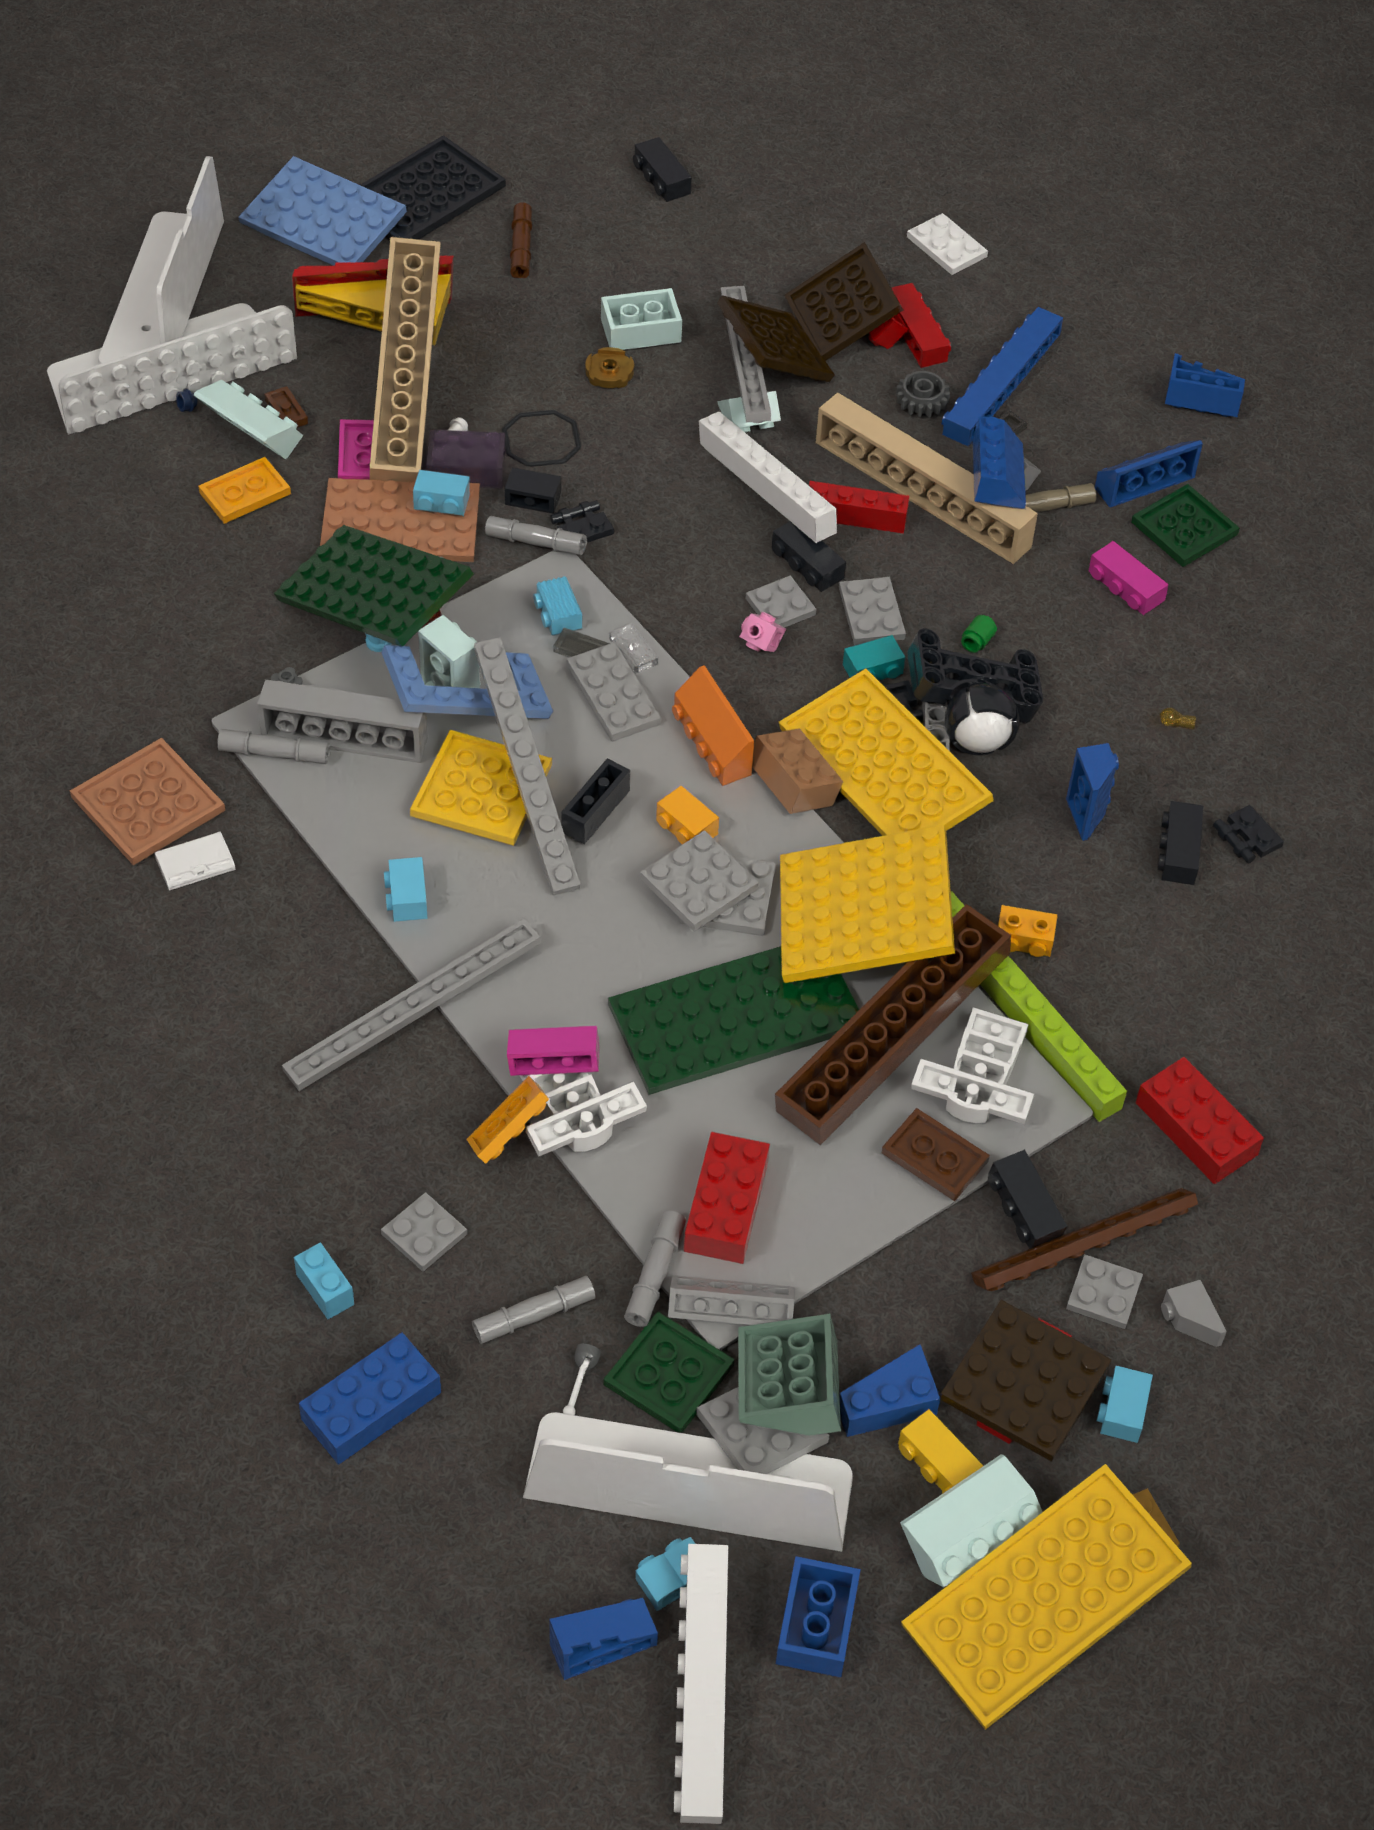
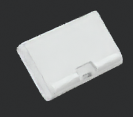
(194, 861)

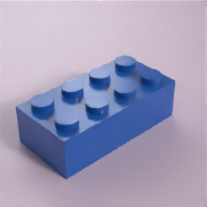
(370, 1398)

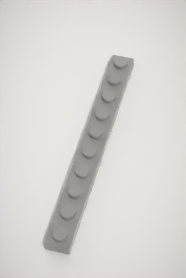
(749, 374)
(526, 766)
(411, 1004)

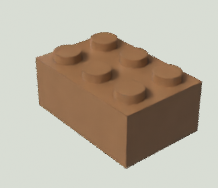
(795, 771)

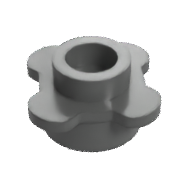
(288, 676)

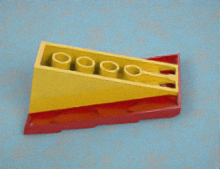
(358, 291)

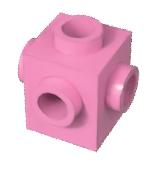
(762, 632)

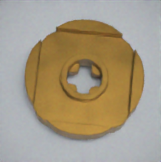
(597, 366)

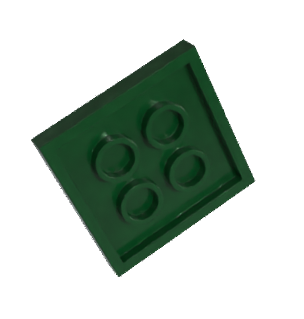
(1185, 525)
(668, 1372)

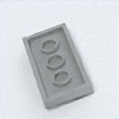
(613, 691)

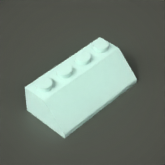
(251, 417)
(970, 1520)

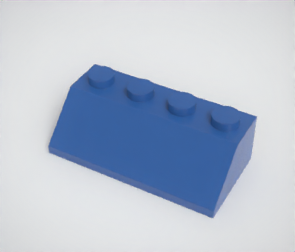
(998, 464)
(1148, 473)

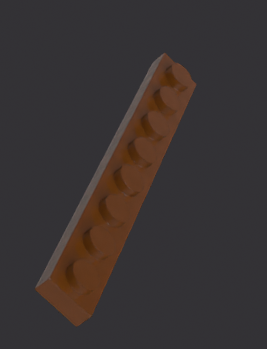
(1075, 1243)

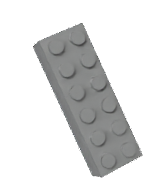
(343, 719)

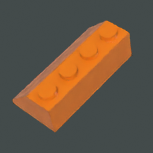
(714, 727)

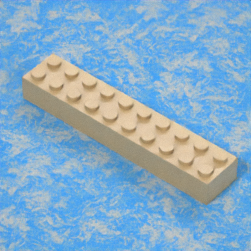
(405, 360)
(922, 474)

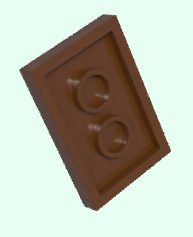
(935, 1154)

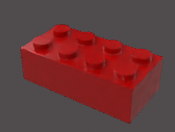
(1199, 1120)
(726, 1197)

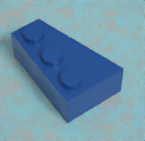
(1204, 390)
(890, 1395)
(601, 1636)

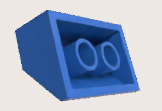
(1091, 786)

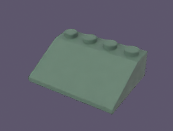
(790, 1375)

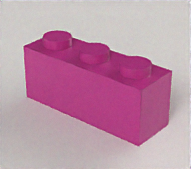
(1128, 578)
(553, 1050)

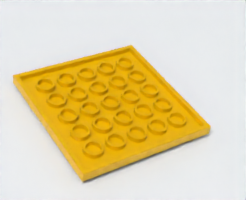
(865, 904)

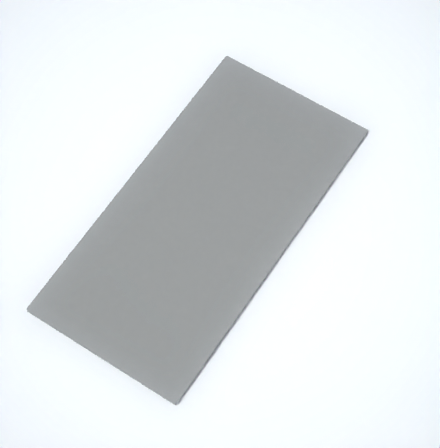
(817, 1203)

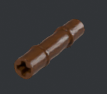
(520, 253)

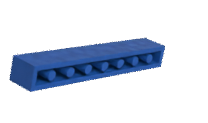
(1002, 375)

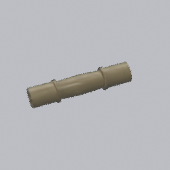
(1059, 498)

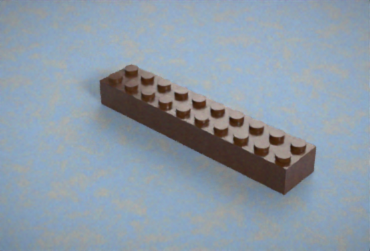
(890, 1028)

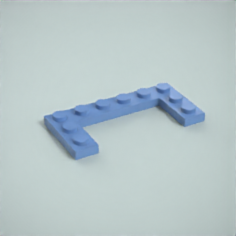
(419, 697)

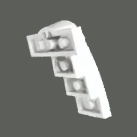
(980, 1072)
(578, 1112)

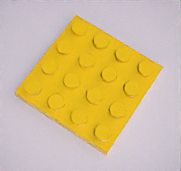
(473, 789)

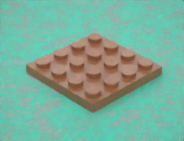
(147, 801)

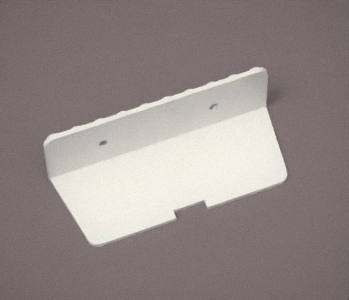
(167, 272)
(212, 349)
(686, 1482)

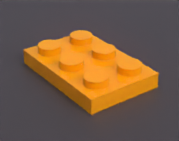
(244, 490)
(508, 1120)

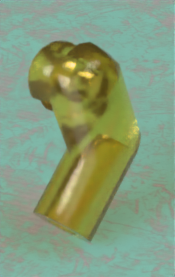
(1172, 717)

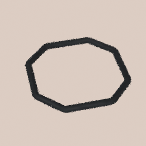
(548, 462)

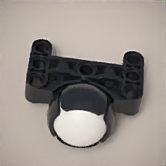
(982, 693)

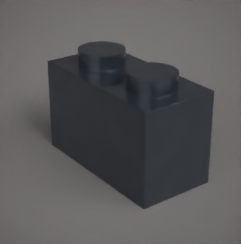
(532, 490)

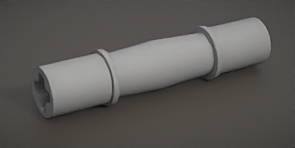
(536, 535)
(273, 746)
(655, 1268)
(533, 1309)

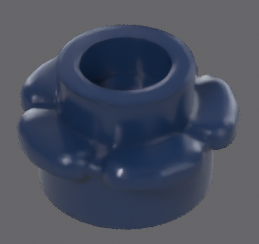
(186, 400)

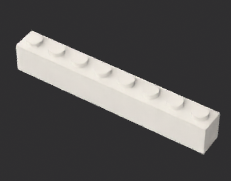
(768, 477)
(704, 1684)

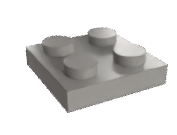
(783, 601)
(424, 1231)
(1104, 1291)

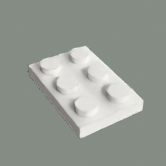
(947, 244)

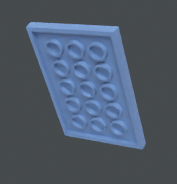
(322, 213)

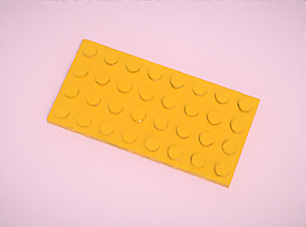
(888, 759)
(1045, 1595)

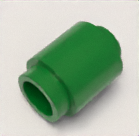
(978, 633)

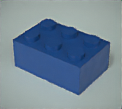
(818, 1616)

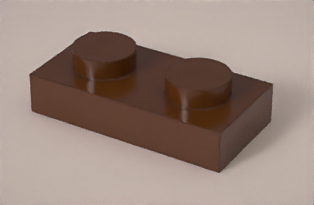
(286, 405)

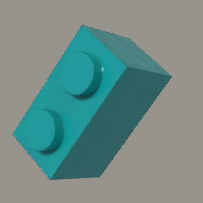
(880, 657)

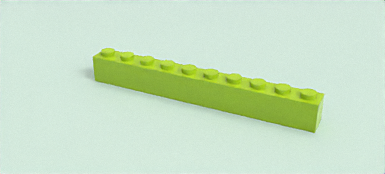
(1053, 1036)

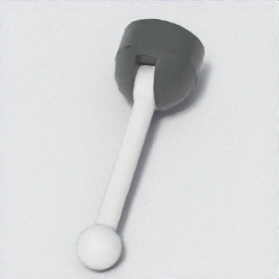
(586, 1358)

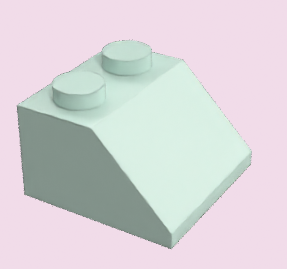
(734, 412)

